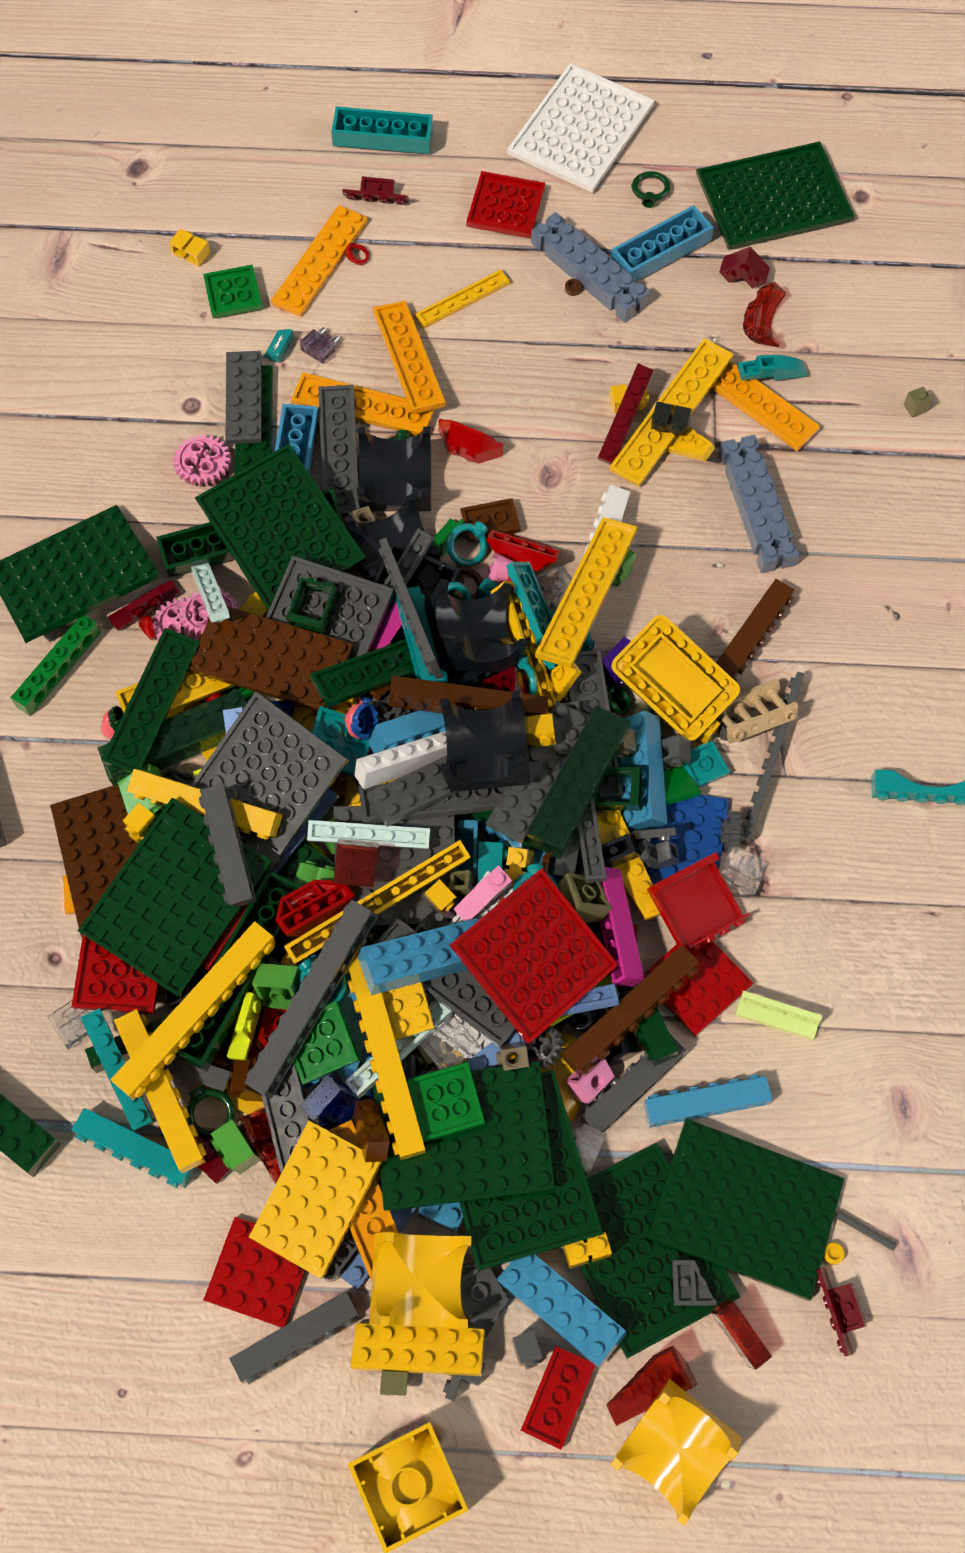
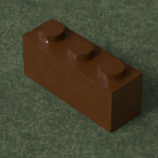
(370, 1131)

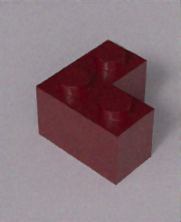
(745, 265)
(507, 680)

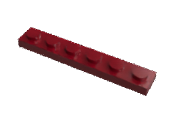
(625, 414)

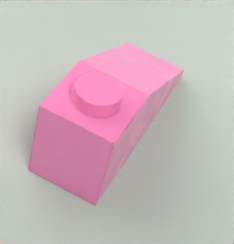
(483, 894)

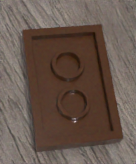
(495, 515)

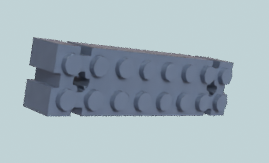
(590, 266)
(758, 504)

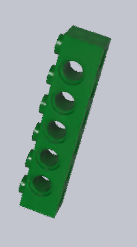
(55, 665)

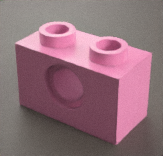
(588, 1086)

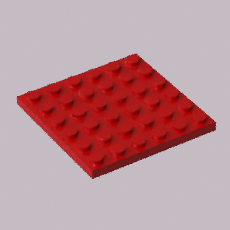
(533, 955)

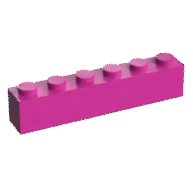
(619, 933)

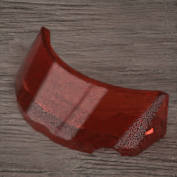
(760, 314)

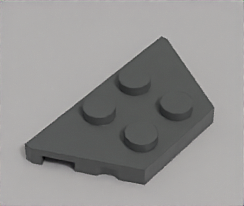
(481, 1297)

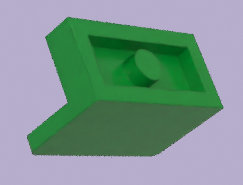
(442, 536)

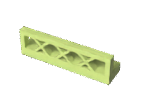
(778, 1015)

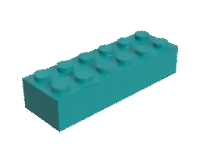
(382, 130)

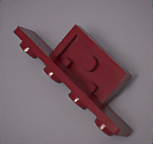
(377, 189)
(144, 605)
(214, 1165)
(844, 1310)

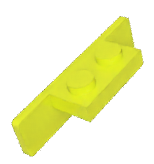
(245, 1027)

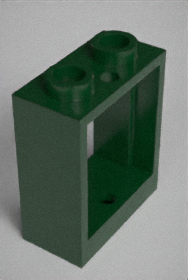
(294, 617)
(636, 789)

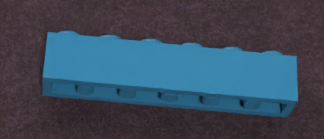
(707, 1101)

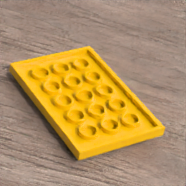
(315, 1199)

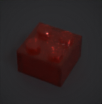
(355, 863)

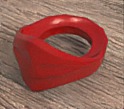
(351, 258)
(147, 627)

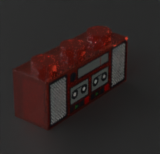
(741, 1334)

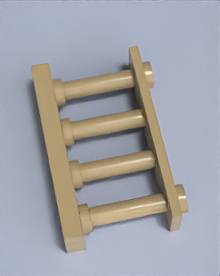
(756, 698)

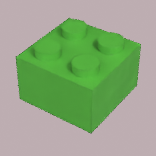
(276, 984)
(232, 1143)

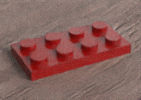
(558, 1397)

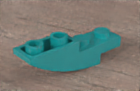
(774, 366)

